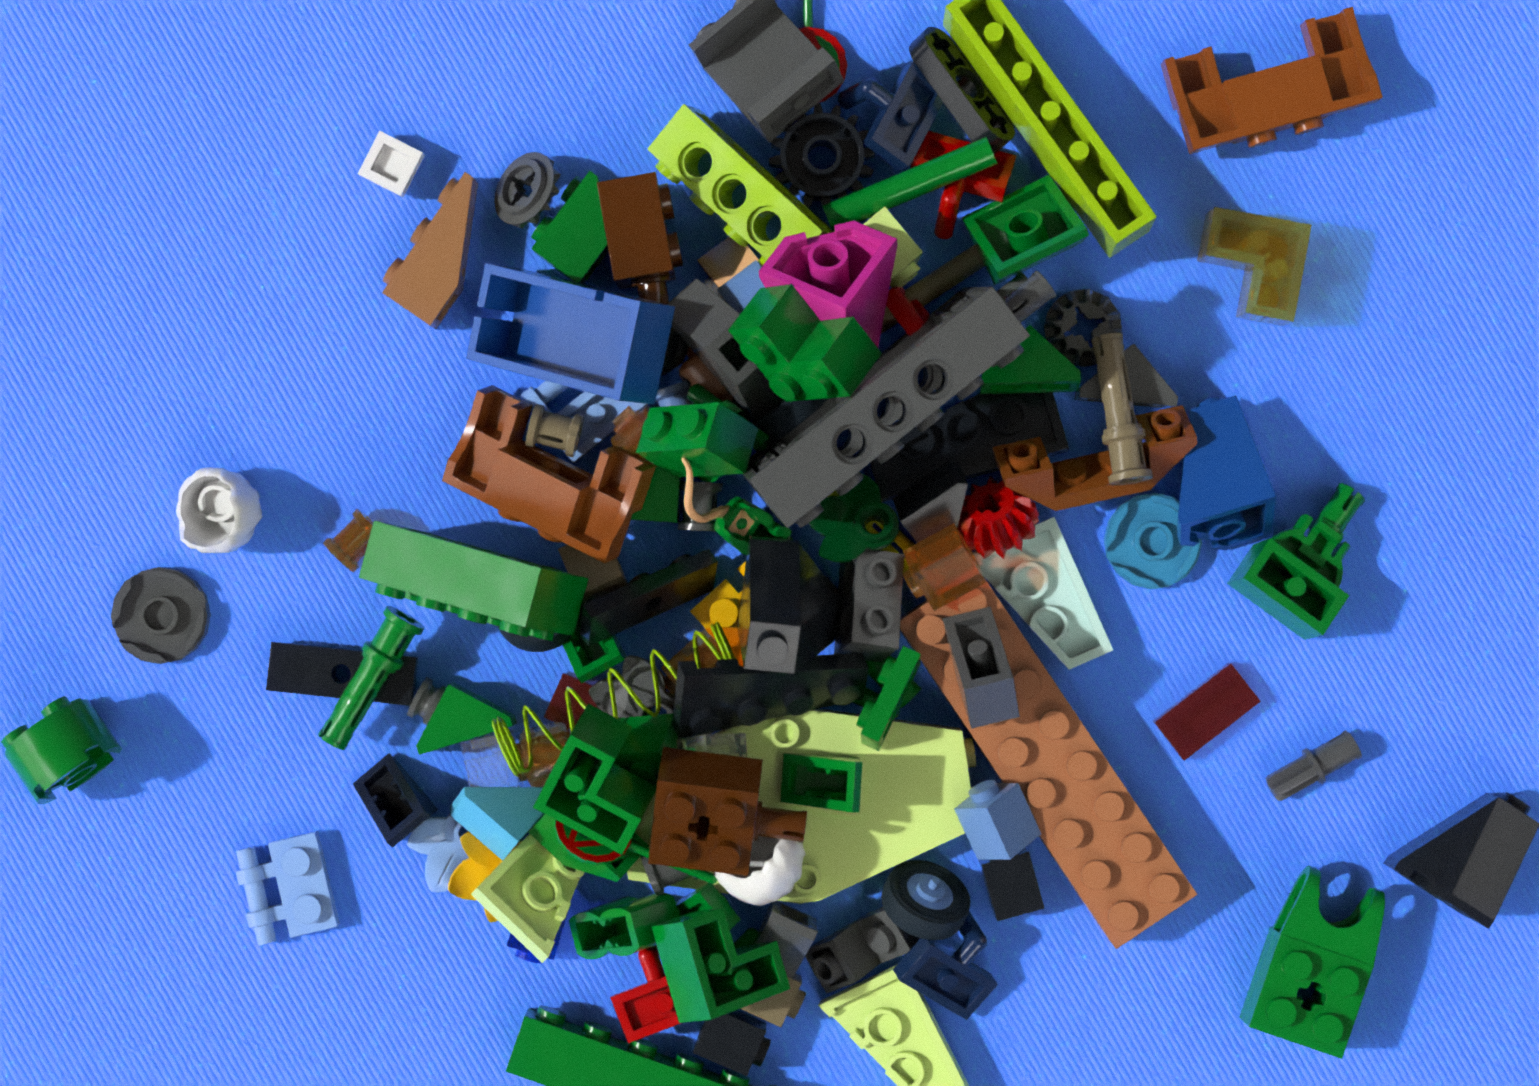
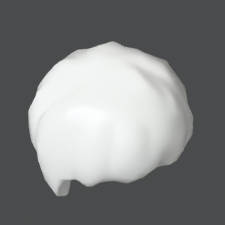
(217, 511)
(771, 874)

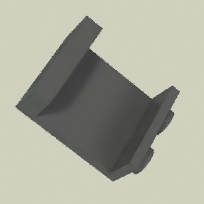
(765, 65)

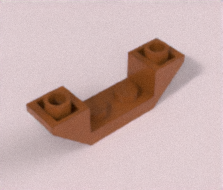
(1085, 478)

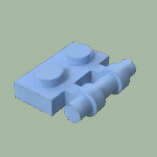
(302, 885)

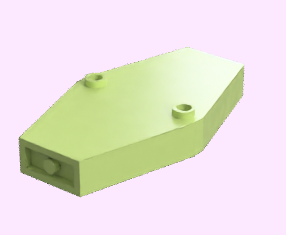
(904, 797)

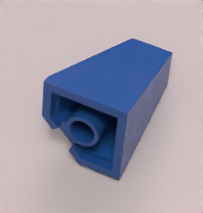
(1224, 480)

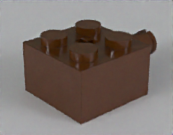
(637, 234)
(712, 812)

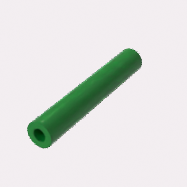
(911, 183)

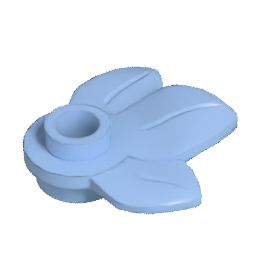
(441, 842)

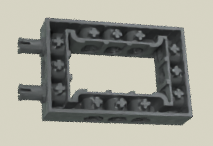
(953, 349)

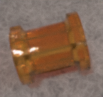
(351, 541)

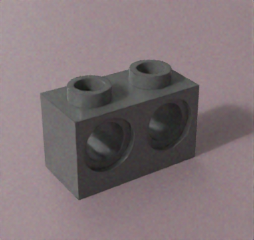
(870, 605)

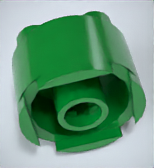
(60, 748)

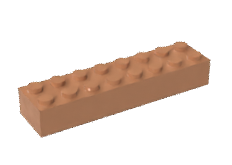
(1068, 783)

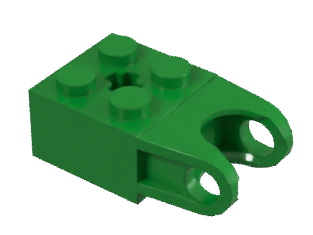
(1308, 950)

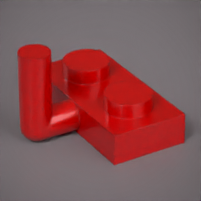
(987, 183)
(647, 1006)

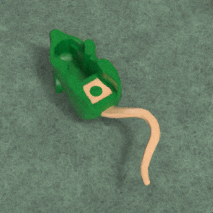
(736, 519)

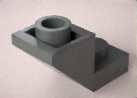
(857, 949)

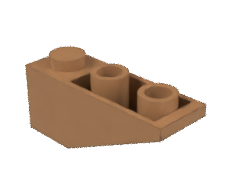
(436, 265)

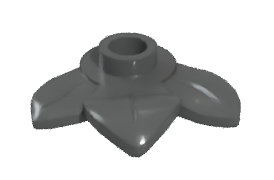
(639, 677)

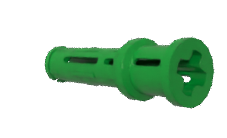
(380, 659)

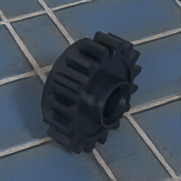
(826, 131)

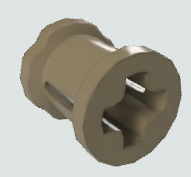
(554, 430)

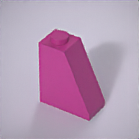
(838, 273)

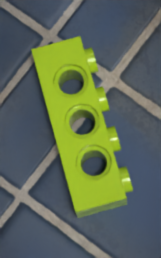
(694, 134)

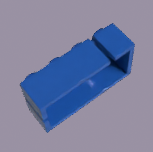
(572, 334)

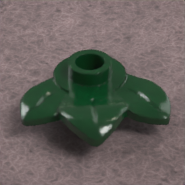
(845, 522)

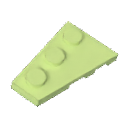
(530, 895)
(896, 1030)

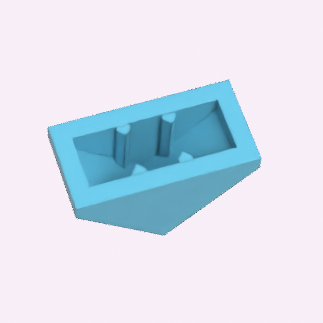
(497, 815)

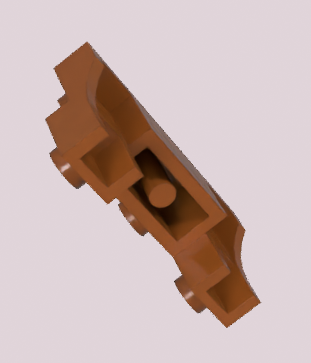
(1283, 97)
(541, 488)

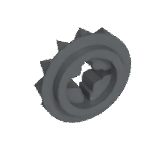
(510, 198)
(1063, 317)

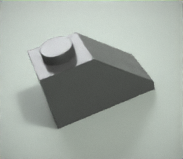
(981, 667)

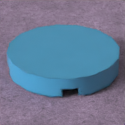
(1145, 544)

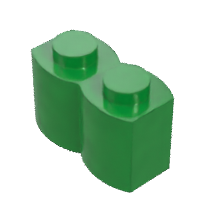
(621, 925)

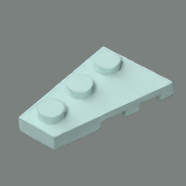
(1049, 595)

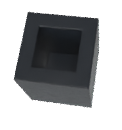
(1011, 886)
(733, 1041)

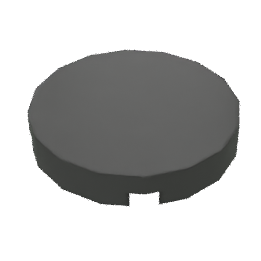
(160, 615)

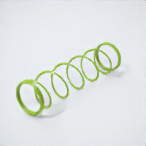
(508, 744)

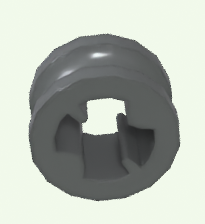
(426, 700)

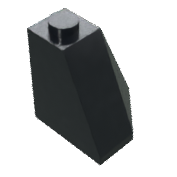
(784, 607)
(1470, 855)

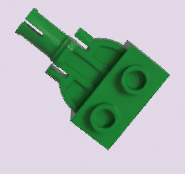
(1299, 572)

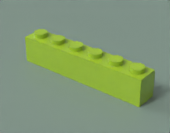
(1050, 122)

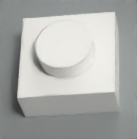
(391, 164)

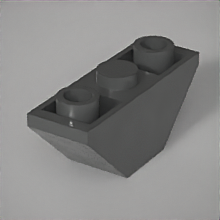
(703, 324)

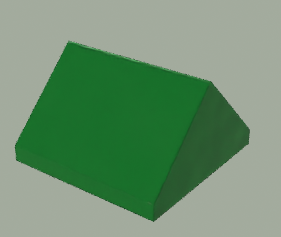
(1024, 229)

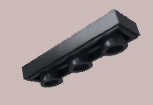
(647, 596)
(313, 672)

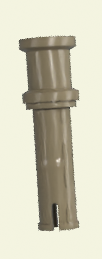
(1122, 432)

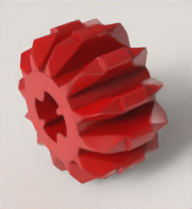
(997, 519)

